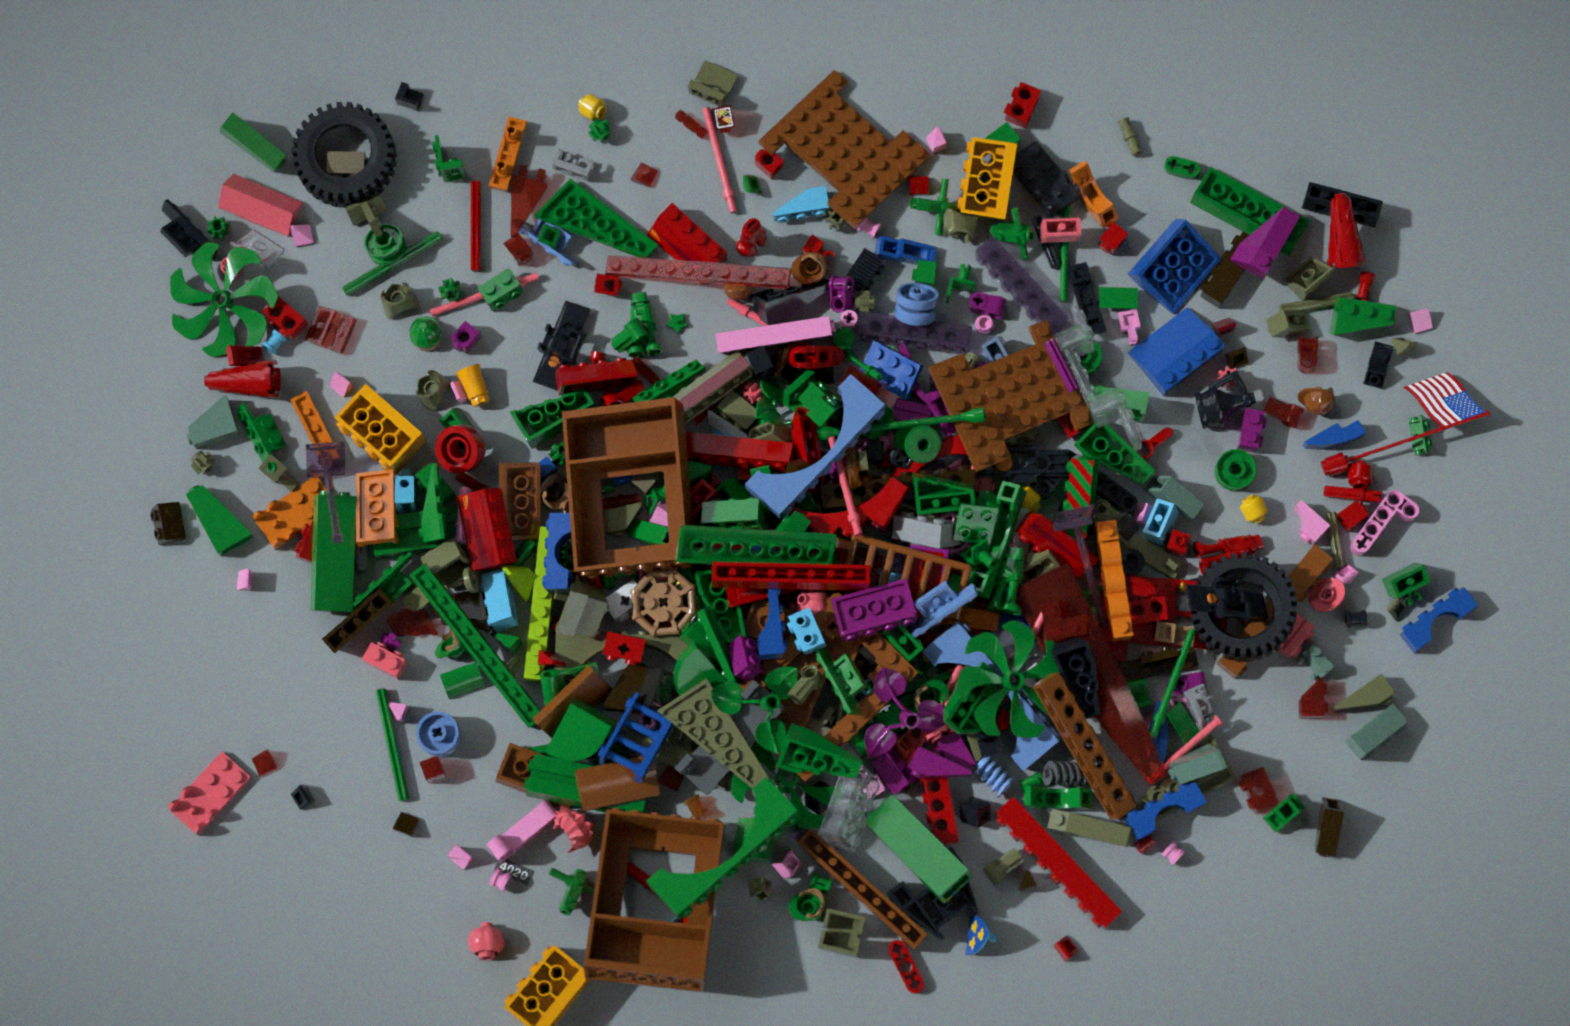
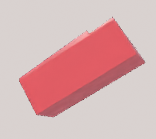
(259, 204)

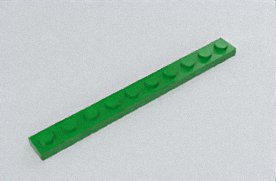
(475, 644)

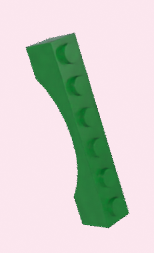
(1009, 503)

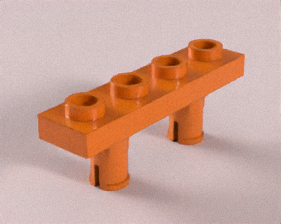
(507, 154)

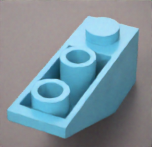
(808, 203)

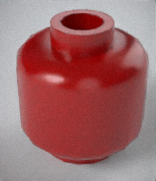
(1360, 475)

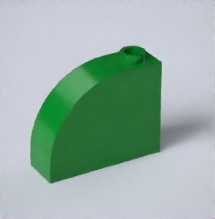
(693, 668)
(580, 733)

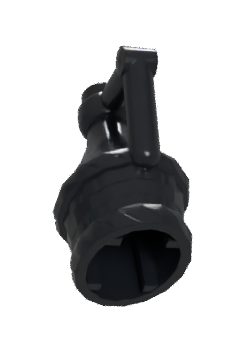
(1217, 406)

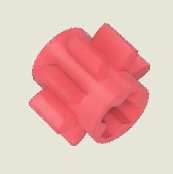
(1229, 385)
(752, 393)

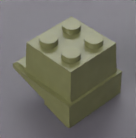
(582, 609)

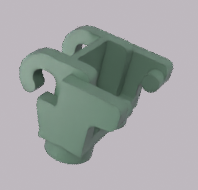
(1316, 661)

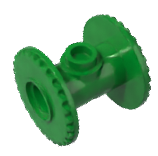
(920, 442)

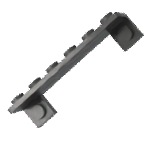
(706, 770)

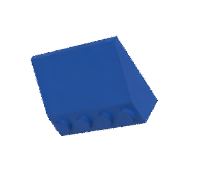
(1174, 265)
(1176, 351)

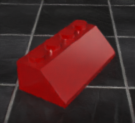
(595, 377)

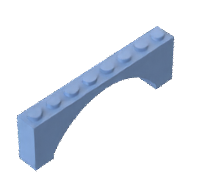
(782, 491)
(951, 649)

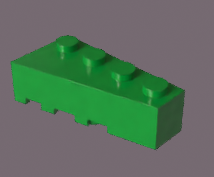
(545, 420)

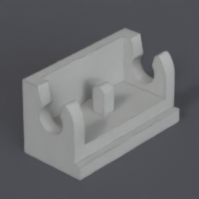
(573, 165)
(1199, 706)

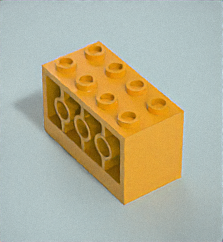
(998, 171)
(383, 418)
(562, 992)

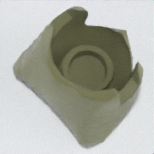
(959, 224)
(398, 299)
(432, 389)

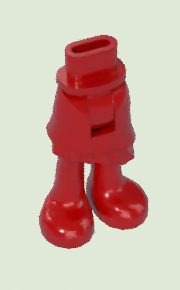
(752, 234)
(1229, 546)

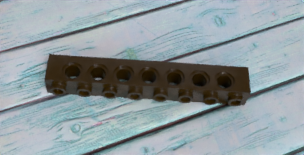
(828, 489)

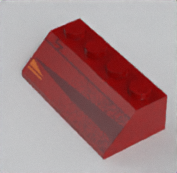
(684, 238)
(486, 529)
(1040, 534)

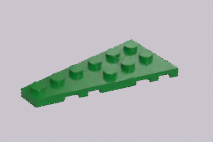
(585, 215)

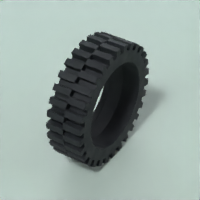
(350, 188)
(1277, 587)

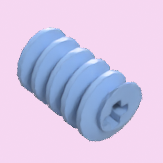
(993, 775)

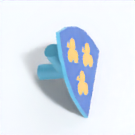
(978, 935)

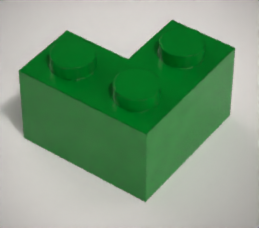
(821, 403)

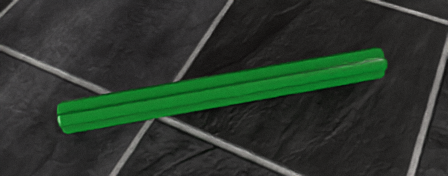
(380, 270)
(392, 744)

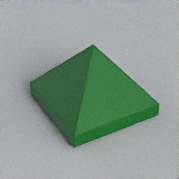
(751, 184)
(549, 235)

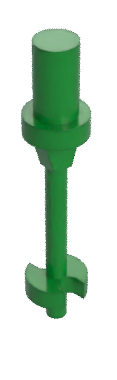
(869, 370)

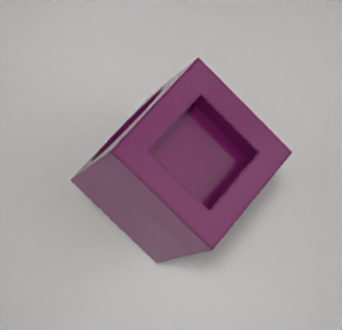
(465, 329)

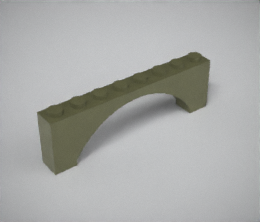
(583, 649)

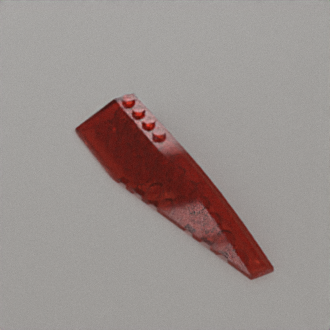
(1118, 709)

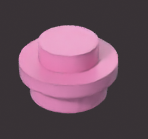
(984, 324)

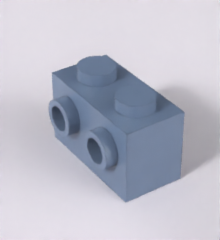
(995, 349)

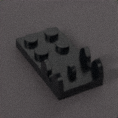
(1045, 180)

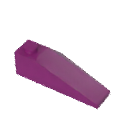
(1263, 245)

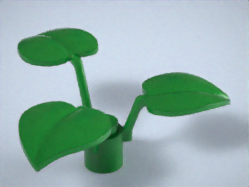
(765, 408)
(770, 733)

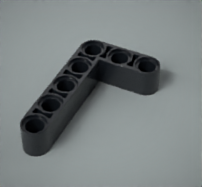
(1102, 490)

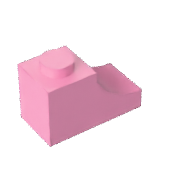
(1311, 523)

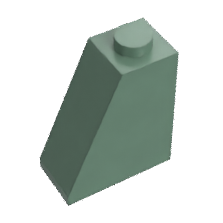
(213, 425)
(1171, 490)
(1196, 764)

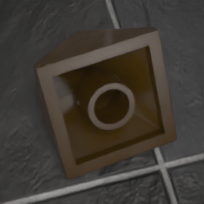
(781, 366)

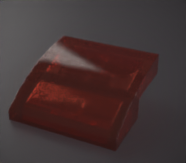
(330, 330)

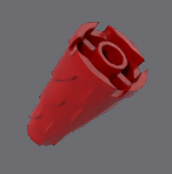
(1344, 244)
(251, 379)

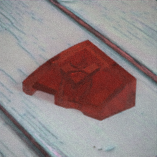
(411, 623)

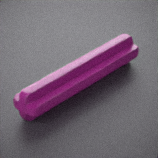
(1061, 365)

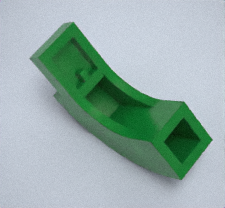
(1058, 799)

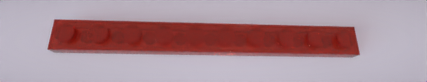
(698, 271)

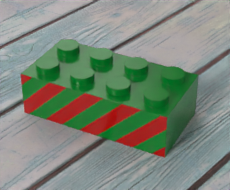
(1081, 487)

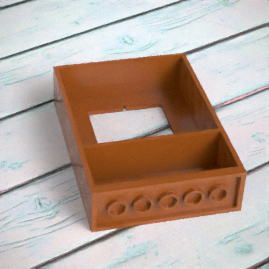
(623, 443)
(647, 949)

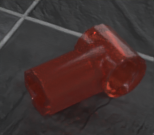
(1288, 413)

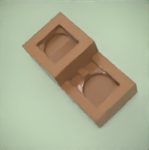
(1171, 633)

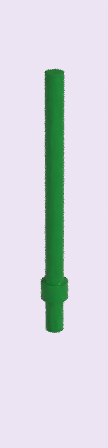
(1064, 261)
(1159, 717)

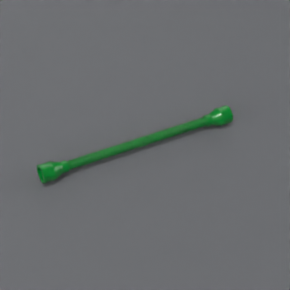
(975, 415)

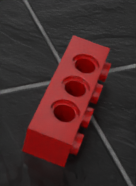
(949, 835)

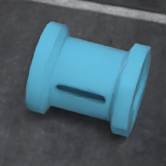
(274, 342)

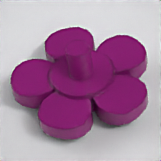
(390, 642)

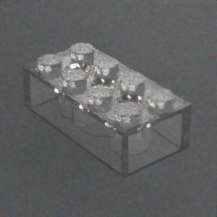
(849, 810)

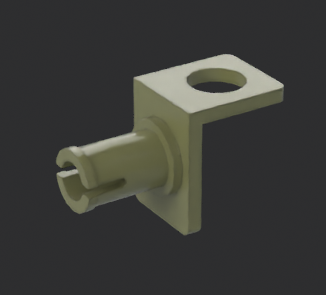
(279, 475)

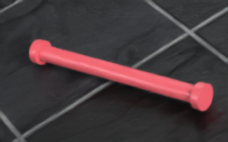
(1194, 741)

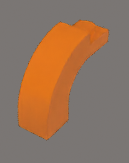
(1091, 196)

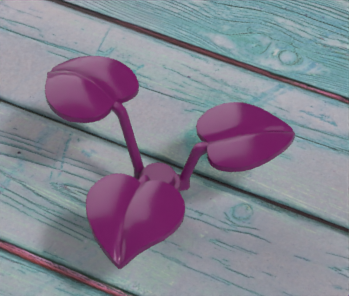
(928, 719)

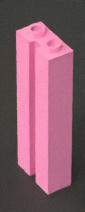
(775, 334)

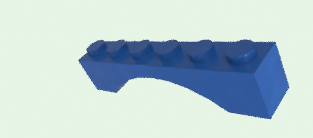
(770, 639)

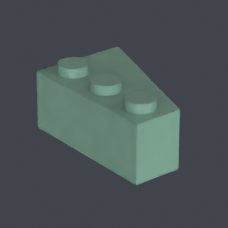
(1377, 732)

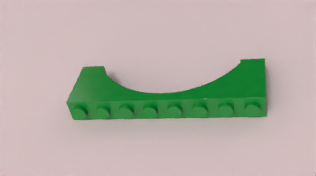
(685, 891)

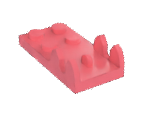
(209, 793)

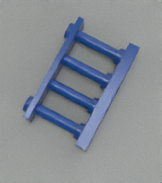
(647, 752)

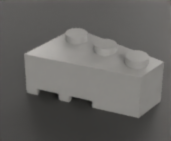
(924, 530)

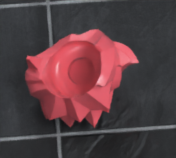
(575, 826)

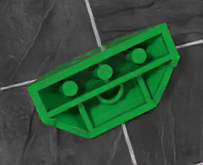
(960, 714)

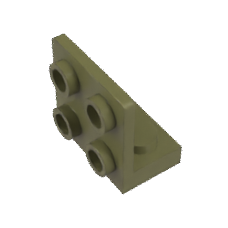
(712, 83)

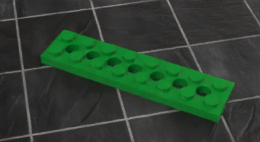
(747, 539)

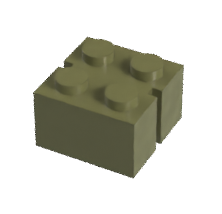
(447, 561)
(841, 933)

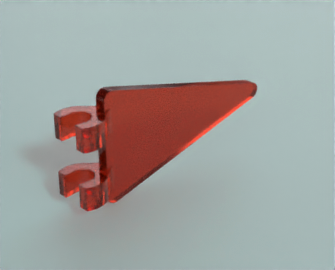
(525, 196)

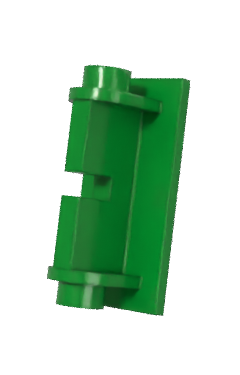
(1417, 427)

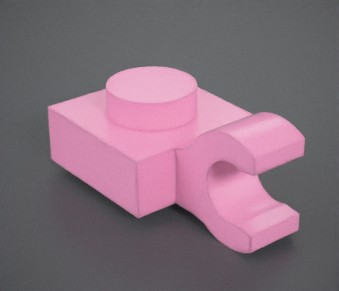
(1129, 323)

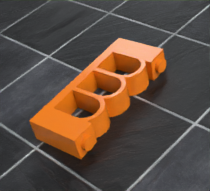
(1113, 580)

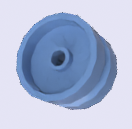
(916, 304)
(433, 724)

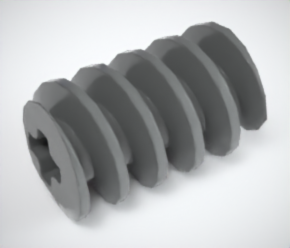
(1063, 773)

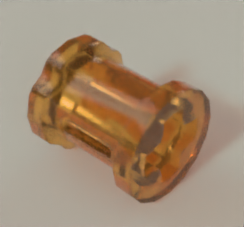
(695, 806)

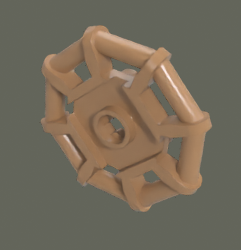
(661, 591)

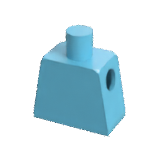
(405, 492)

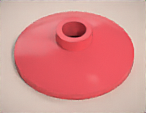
(1324, 589)

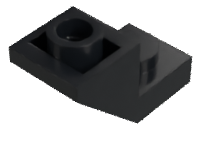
(1378, 365)

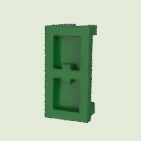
(1118, 297)

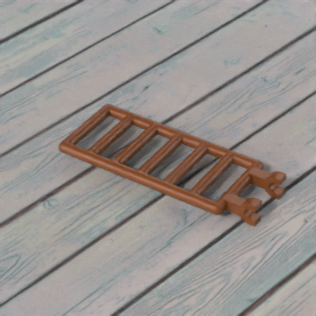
(892, 548)

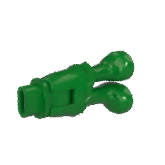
(643, 311)
(1009, 576)

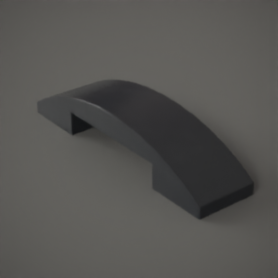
(1085, 296)

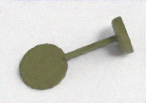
(415, 600)

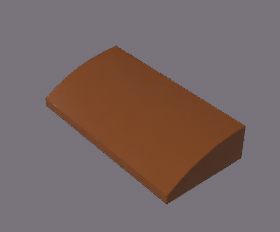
(521, 498)
(586, 687)
(514, 768)
(614, 785)

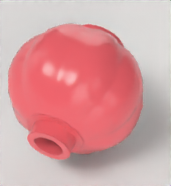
(812, 598)
(486, 941)

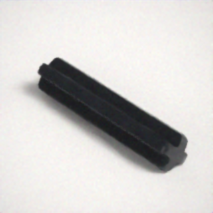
(1048, 248)

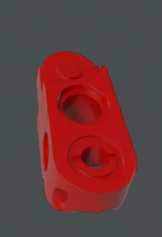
(829, 356)

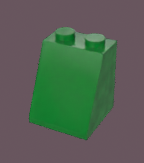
(743, 830)

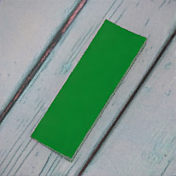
(1241, 206)

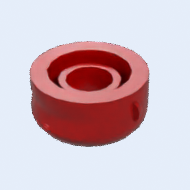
(448, 452)

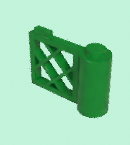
(553, 680)

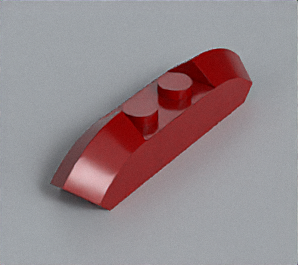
(806, 444)

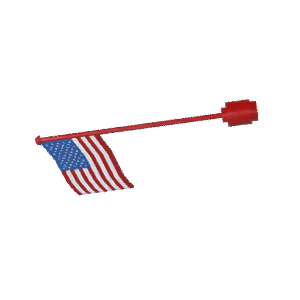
(1441, 399)

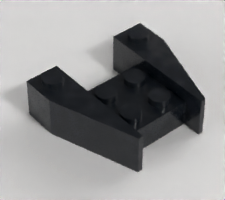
(928, 909)

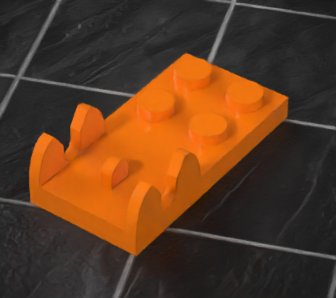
(376, 508)
(287, 516)

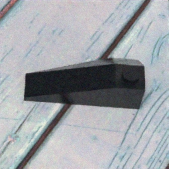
(780, 305)
(1078, 668)

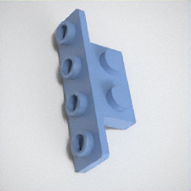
(562, 242)
(939, 604)

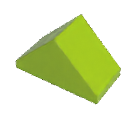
(521, 579)

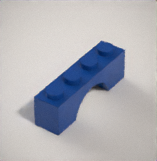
(559, 531)
(1457, 605)
(1143, 822)

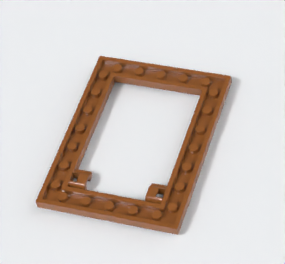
(870, 705)

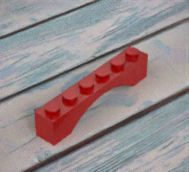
(950, 446)

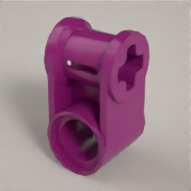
(841, 291)
(988, 305)
(1189, 681)

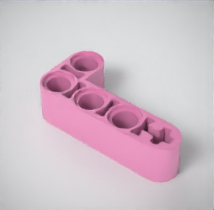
(1379, 524)
(523, 831)

